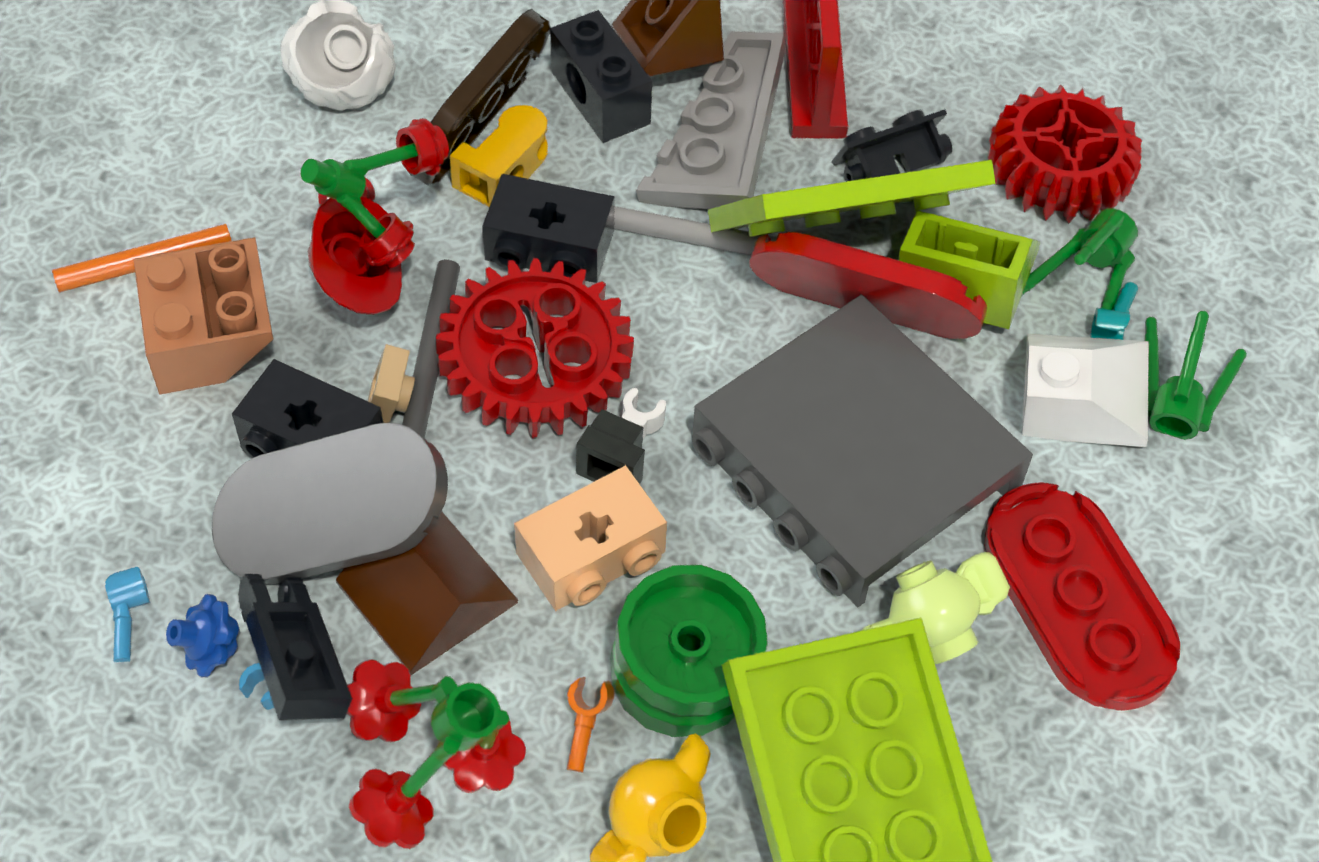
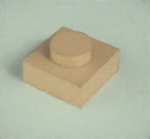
(390, 385)

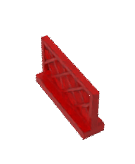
(815, 69)

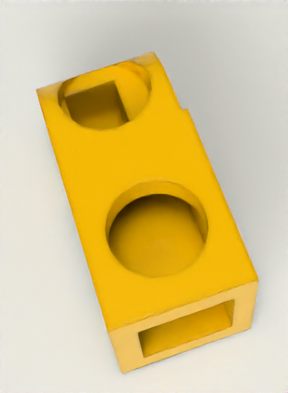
(512, 149)

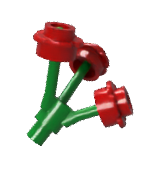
(388, 239)

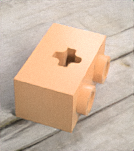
(591, 539)

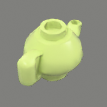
(948, 601)

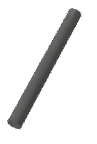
(427, 363)

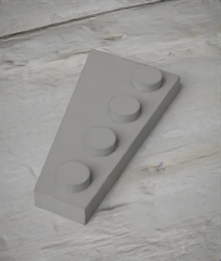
(722, 131)

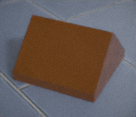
(671, 33)
(428, 595)

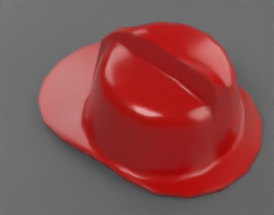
(342, 264)

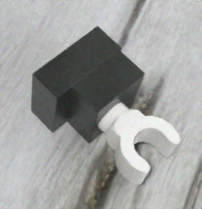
(617, 441)

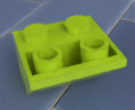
(980, 257)

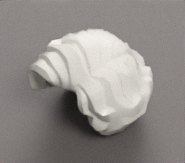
(338, 56)

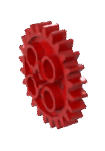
(481, 357)

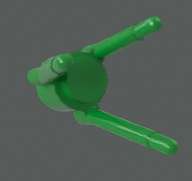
(1101, 245)
(1180, 405)

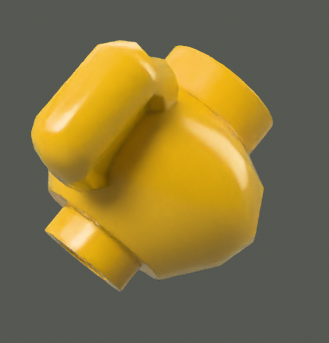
(655, 805)

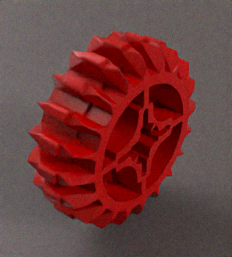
(1065, 153)

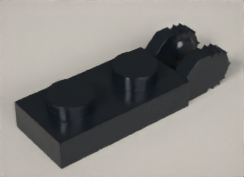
(294, 650)

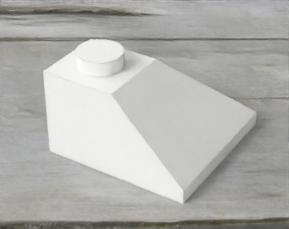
(1086, 390)

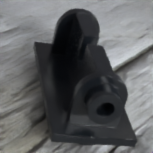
(911, 138)

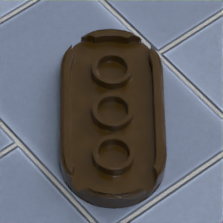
(489, 85)

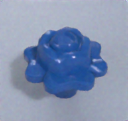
(205, 635)

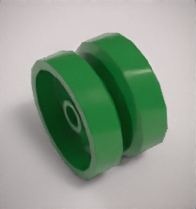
(673, 648)

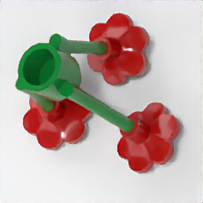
(471, 737)

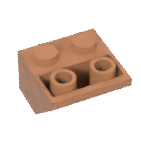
(202, 313)

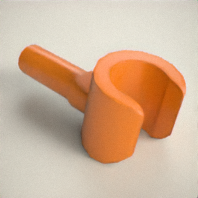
(585, 720)

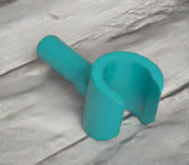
(1112, 323)

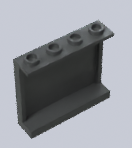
(856, 446)

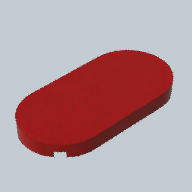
(841, 273)
(1083, 597)

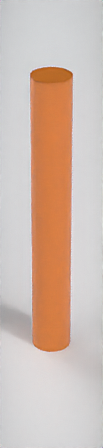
(123, 262)

